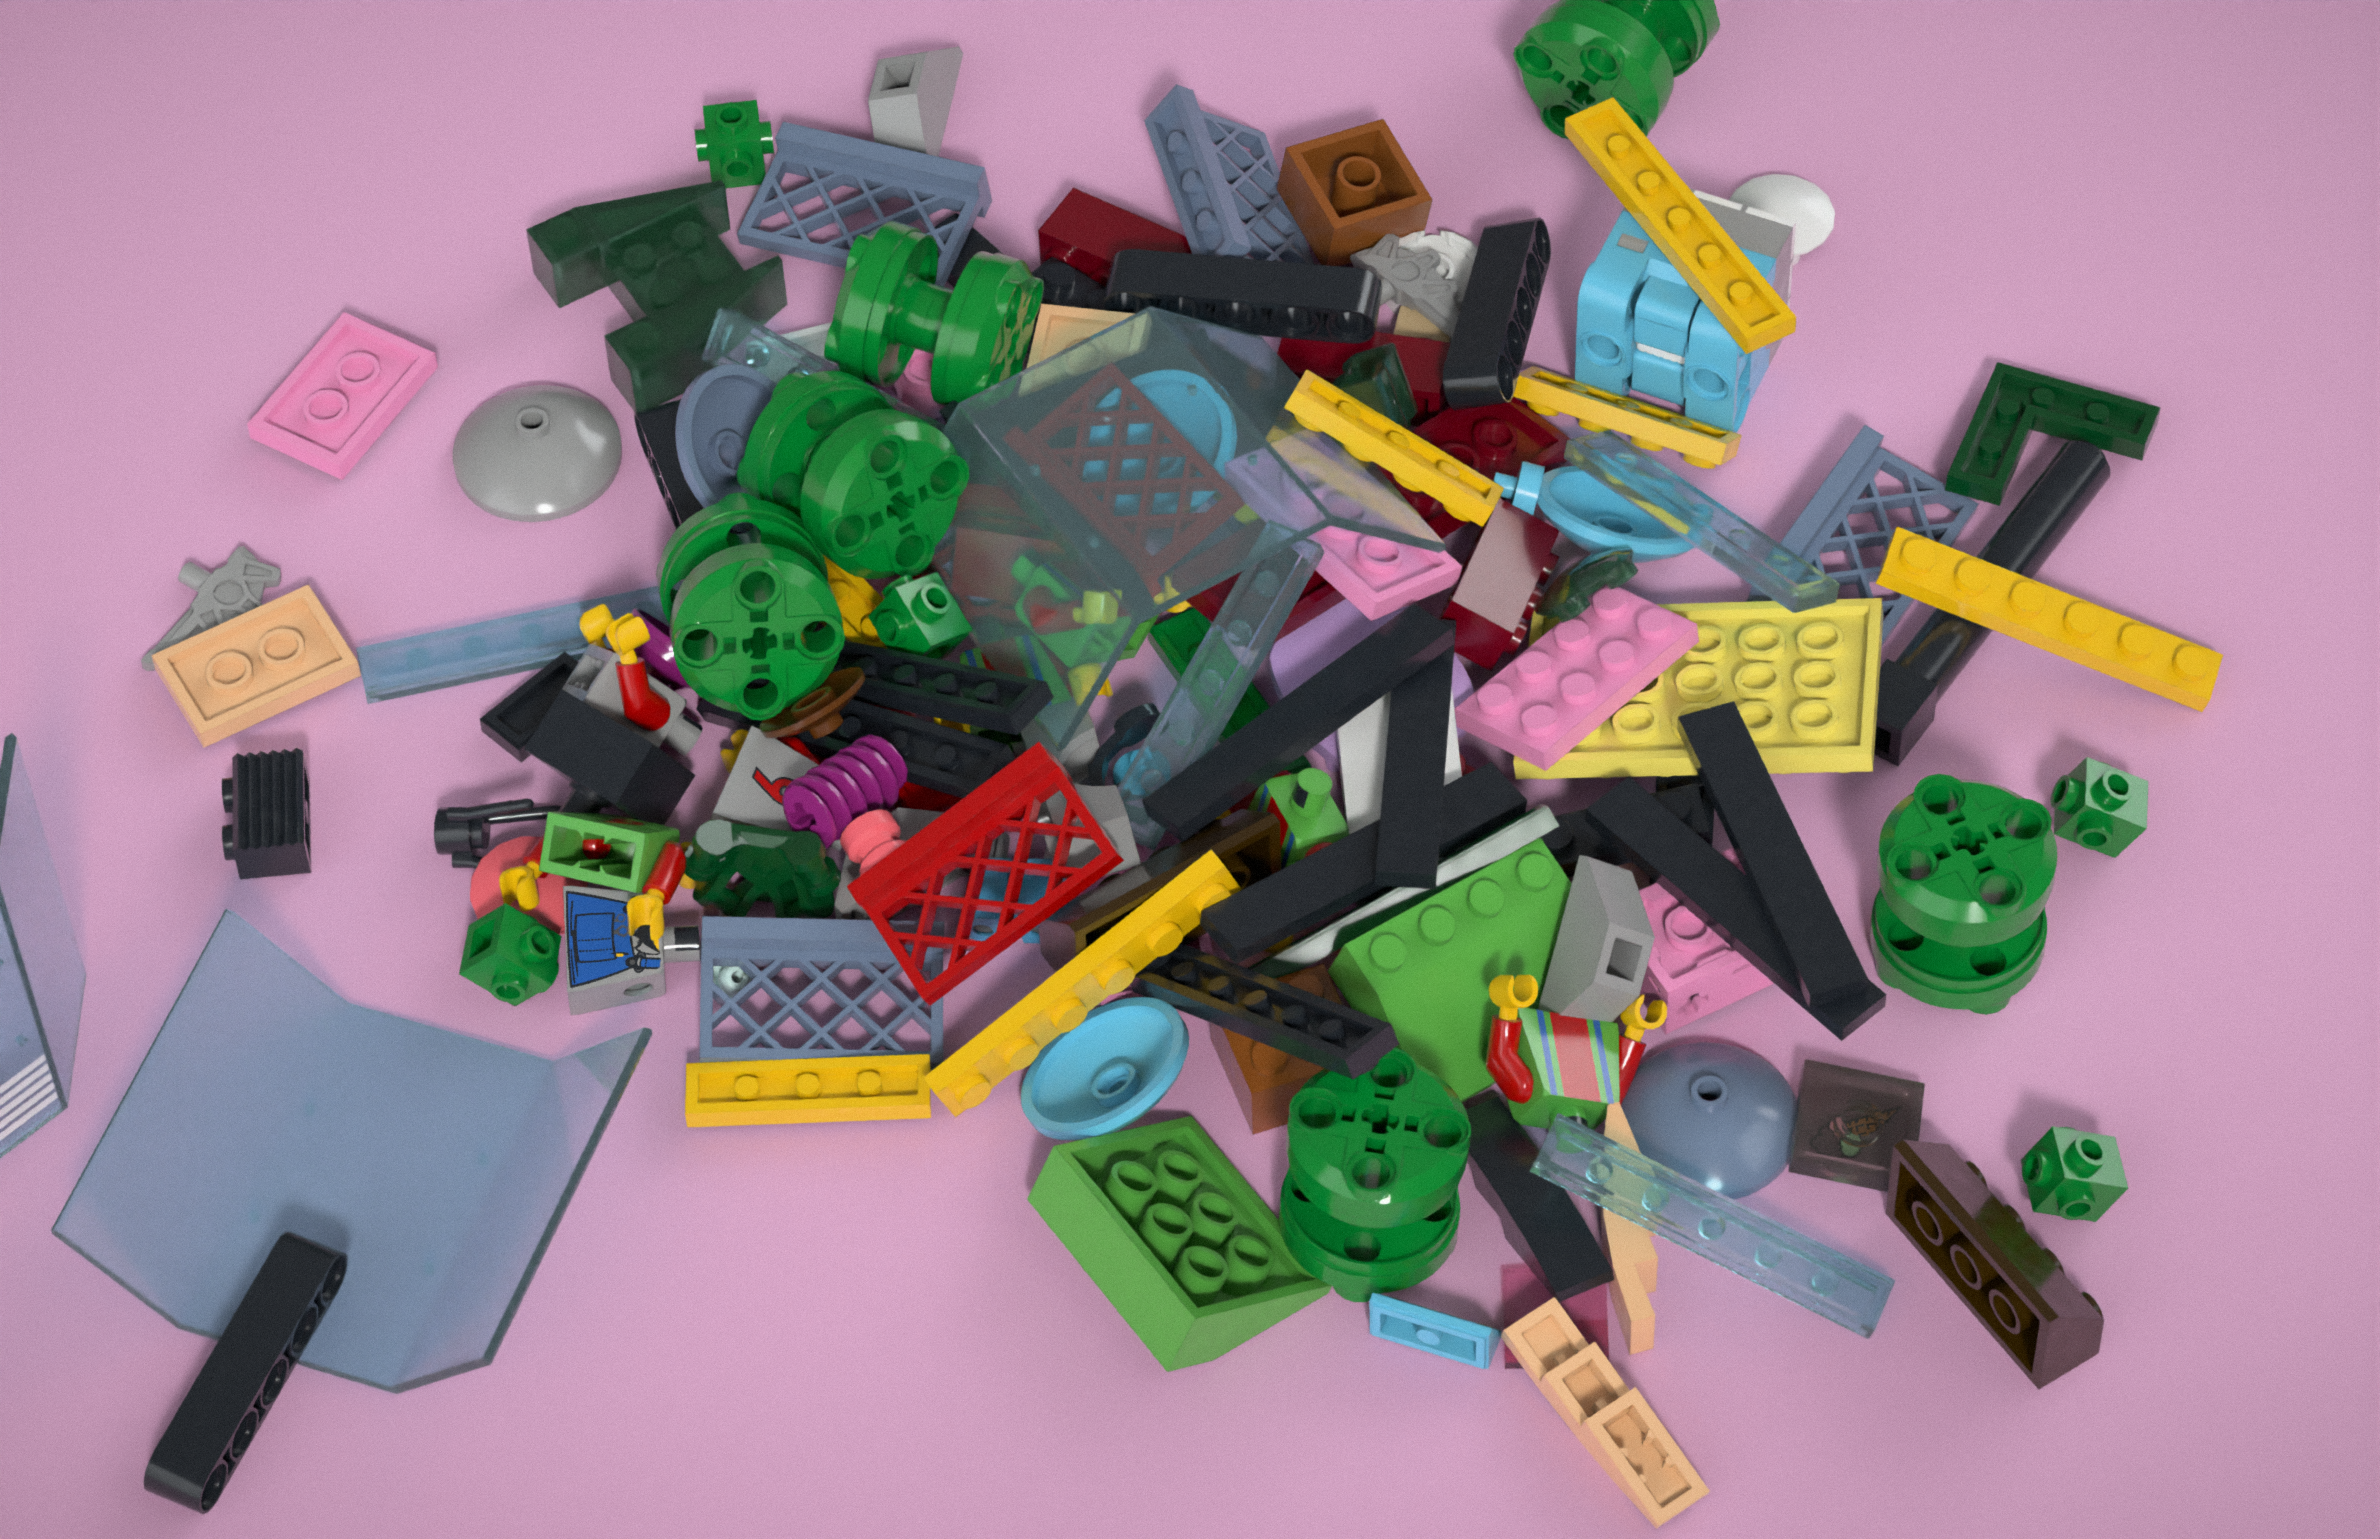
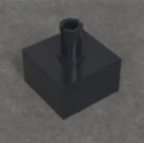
(607, 763)

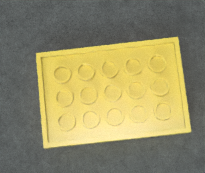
(1796, 678)

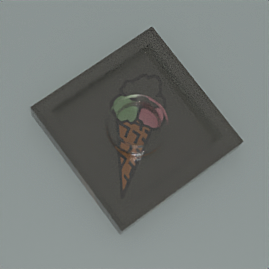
(1851, 1122)

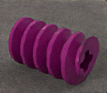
(844, 788)

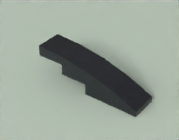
(1534, 1212)

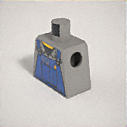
(605, 962)

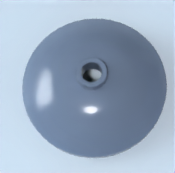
(715, 429)
(1722, 1143)

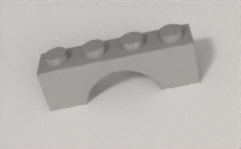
(1102, 800)

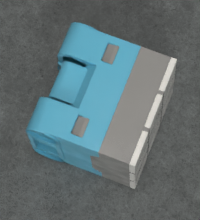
(1657, 337)

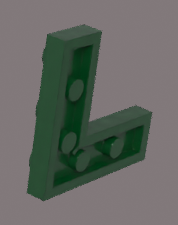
(2028, 402)

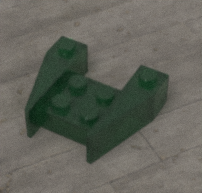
(667, 273)

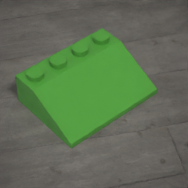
(1436, 962)
(1173, 1239)

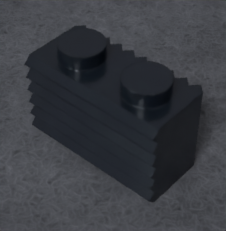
(269, 814)

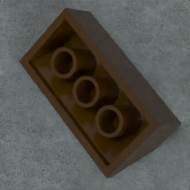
(1243, 842)
(1991, 1261)

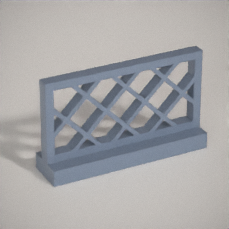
(879, 174)
(1199, 188)
(1841, 497)
(809, 946)

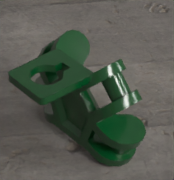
(775, 865)

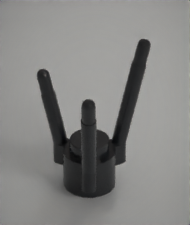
(467, 829)

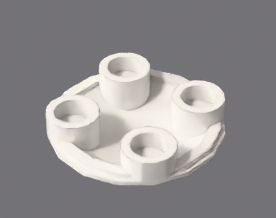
(1794, 200)

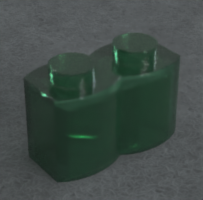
(1379, 382)

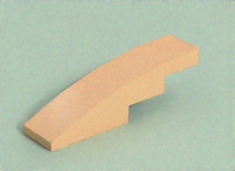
(1630, 1256)
(1604, 1413)

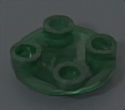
(1569, 591)

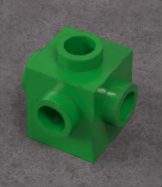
(734, 143)
(920, 617)
(2100, 807)
(510, 955)
(2074, 1174)

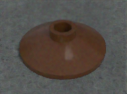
(819, 709)

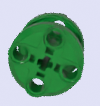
(1610, 49)
(894, 307)
(857, 472)
(749, 606)
(1963, 892)
(1370, 1175)

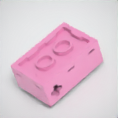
(1691, 963)

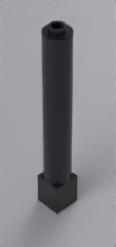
(1948, 642)

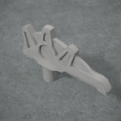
(1412, 281)
(220, 596)

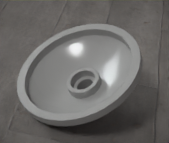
(537, 453)

